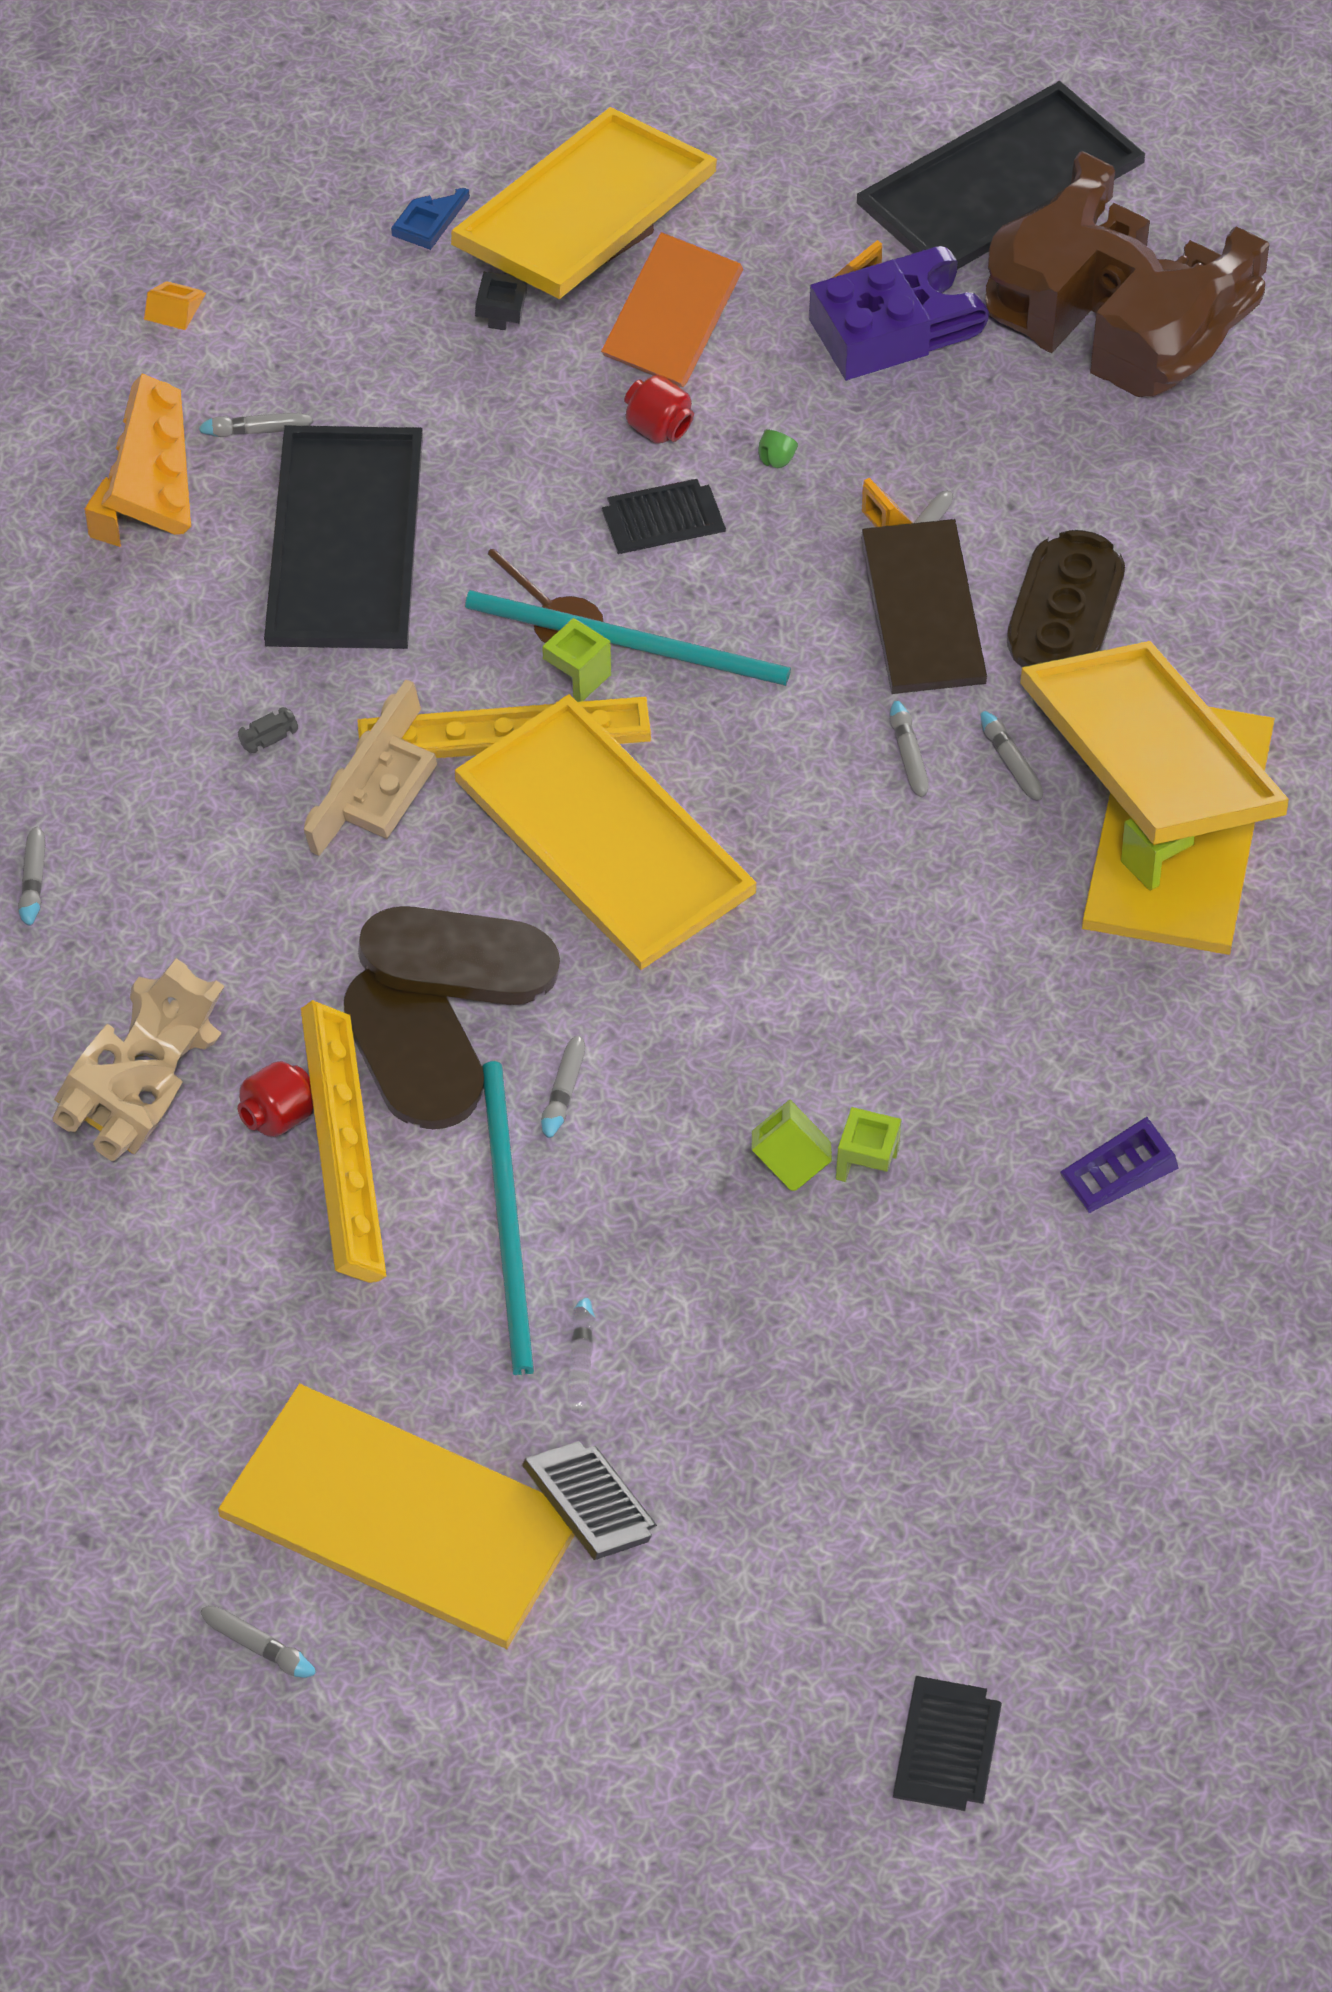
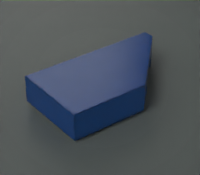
(428, 219)

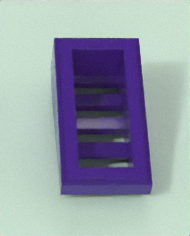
(1142, 1133)

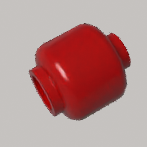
(658, 409)
(275, 1099)

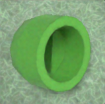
(776, 448)

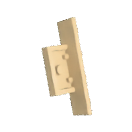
(378, 779)

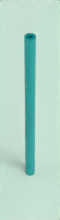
(631, 638)
(507, 1219)

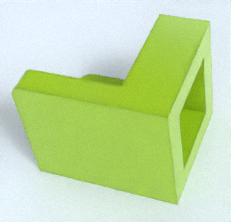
(581, 655)
(1145, 858)
(868, 1141)
(791, 1145)

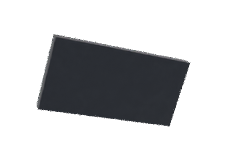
(995, 174)
(344, 537)

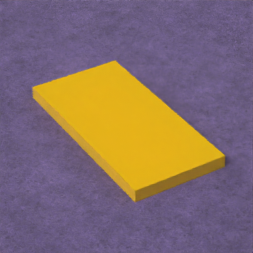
(583, 202)
(1153, 742)
(605, 832)
(1197, 887)
(400, 1515)

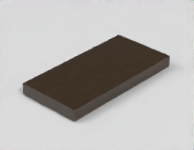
(923, 606)

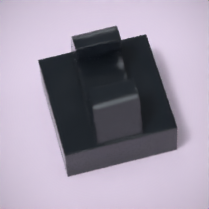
(500, 299)

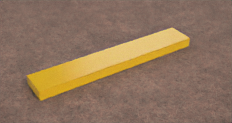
(475, 730)
(343, 1143)

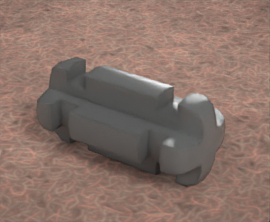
(268, 730)

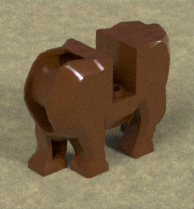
(1151, 313)

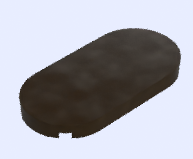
(1066, 599)
(458, 955)
(415, 1052)

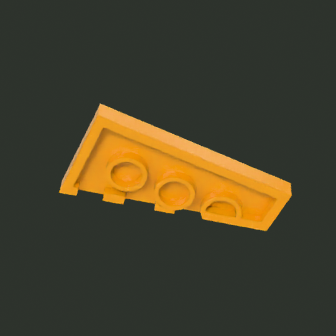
(151, 461)

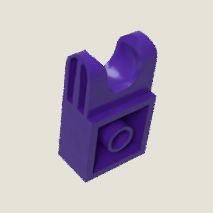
(893, 312)

